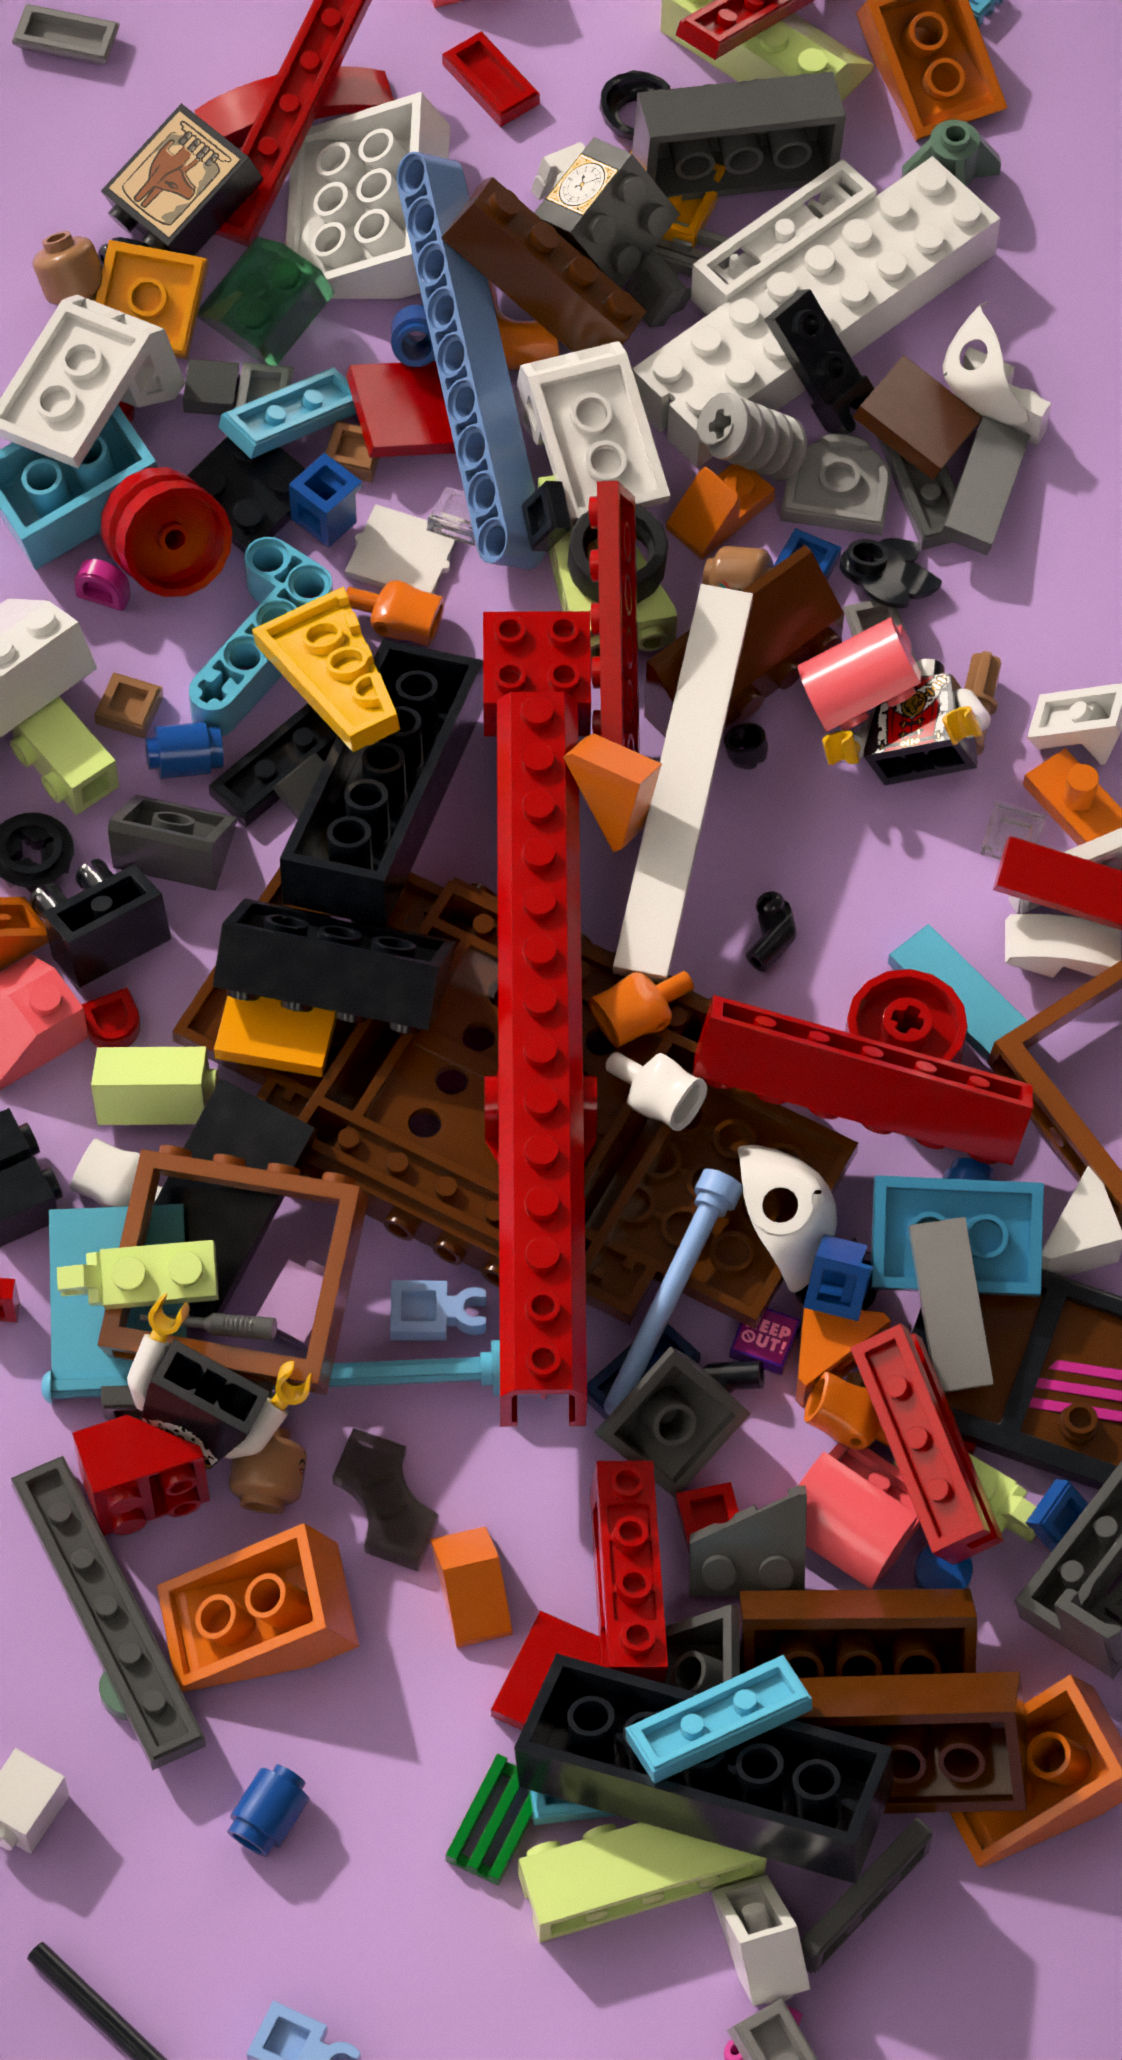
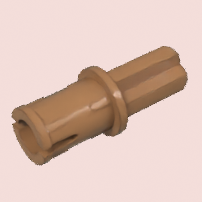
(983, 681)

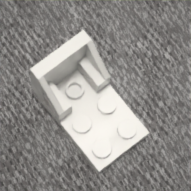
(80, 373)
(591, 425)

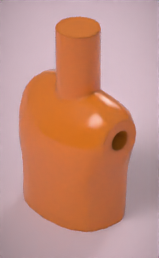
(401, 611)
(637, 1006)
(843, 1412)

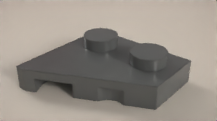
(752, 1550)

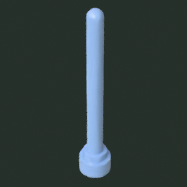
(715, 1195)

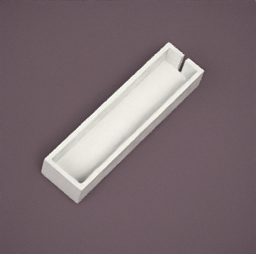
(865, 278)

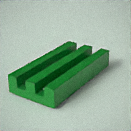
(474, 1864)

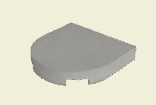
(839, 486)

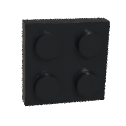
(249, 489)

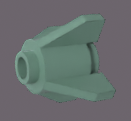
(959, 151)

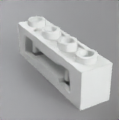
(778, 235)

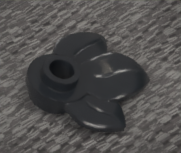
(888, 571)

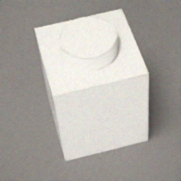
(28, 1800)

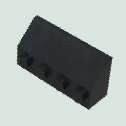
(333, 965)

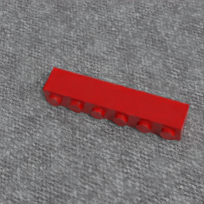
(863, 1081)

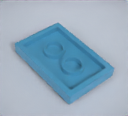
(1001, 1223)

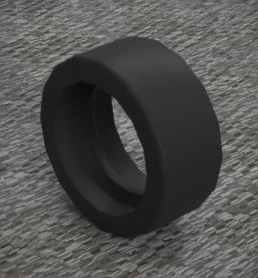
(648, 531)

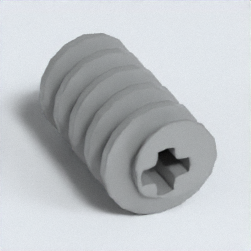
(752, 436)

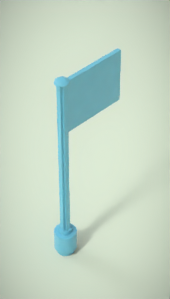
(82, 1367)

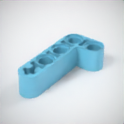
(220, 690)

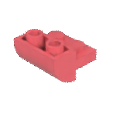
(861, 675)
(858, 1512)

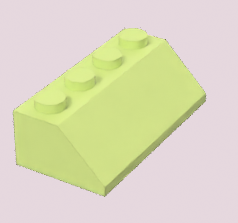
(780, 51)

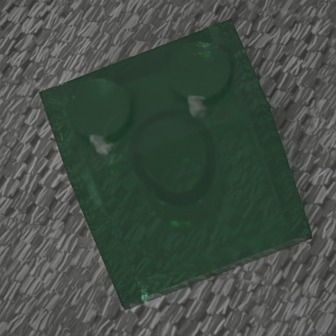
(266, 300)

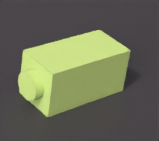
(66, 755)
(151, 1085)

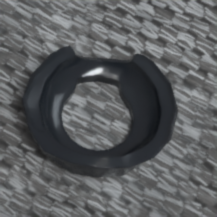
(622, 90)

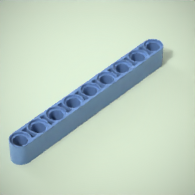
(469, 363)

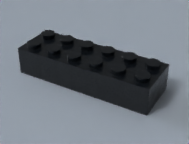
(379, 802)
(782, 1796)

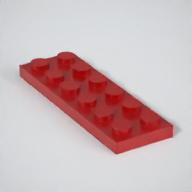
(615, 614)

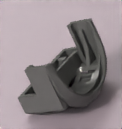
(1070, 1588)

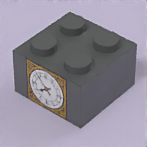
(609, 210)

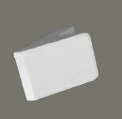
(1079, 717)

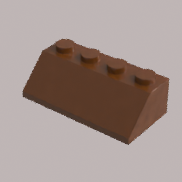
(541, 270)
(788, 624)
(859, 1631)
(950, 1733)

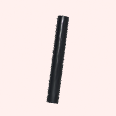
(92, 2004)

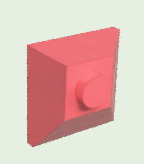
(36, 1018)

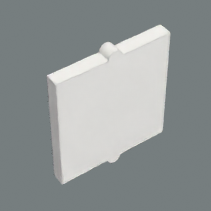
(399, 549)

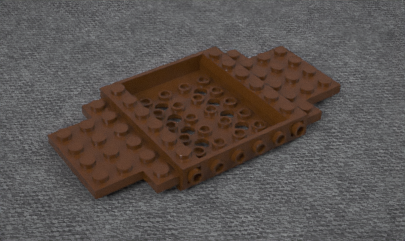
(448, 1184)

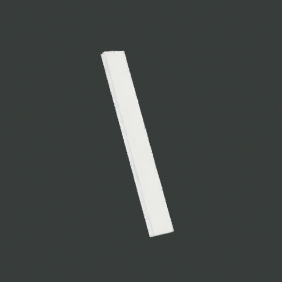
(683, 783)

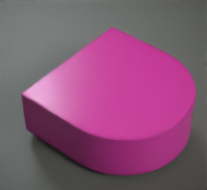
(102, 584)

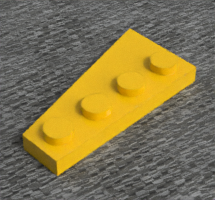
(331, 668)

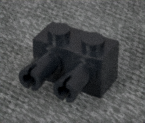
(105, 923)

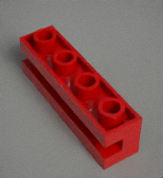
(927, 1444)

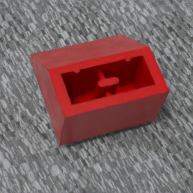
(138, 1474)

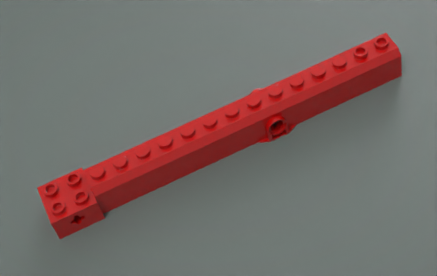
(540, 1100)

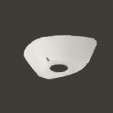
(987, 386)
(797, 1240)

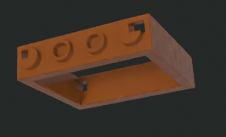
(1051, 1110)
(278, 1179)

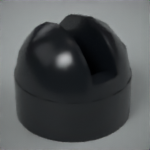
(754, 742)

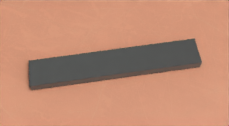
(108, 1613)

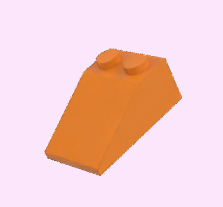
(931, 61)
(259, 1611)
(1070, 1774)

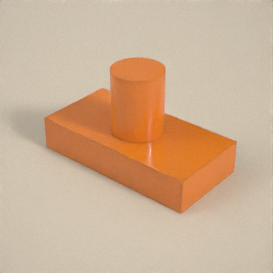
(1074, 797)

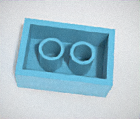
(61, 506)

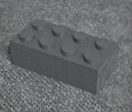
(760, 129)

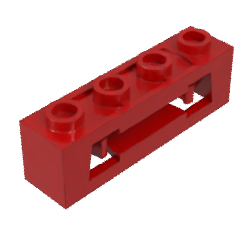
(628, 1569)

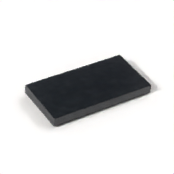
(231, 1216)

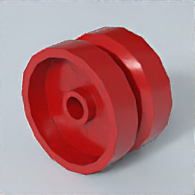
(166, 532)
(910, 1013)

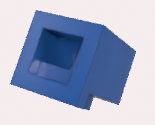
(324, 499)
(839, 1278)

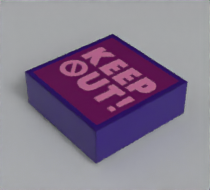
(767, 1343)

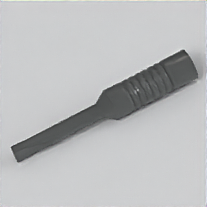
(231, 1325)

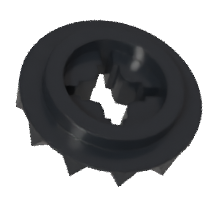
(39, 832)

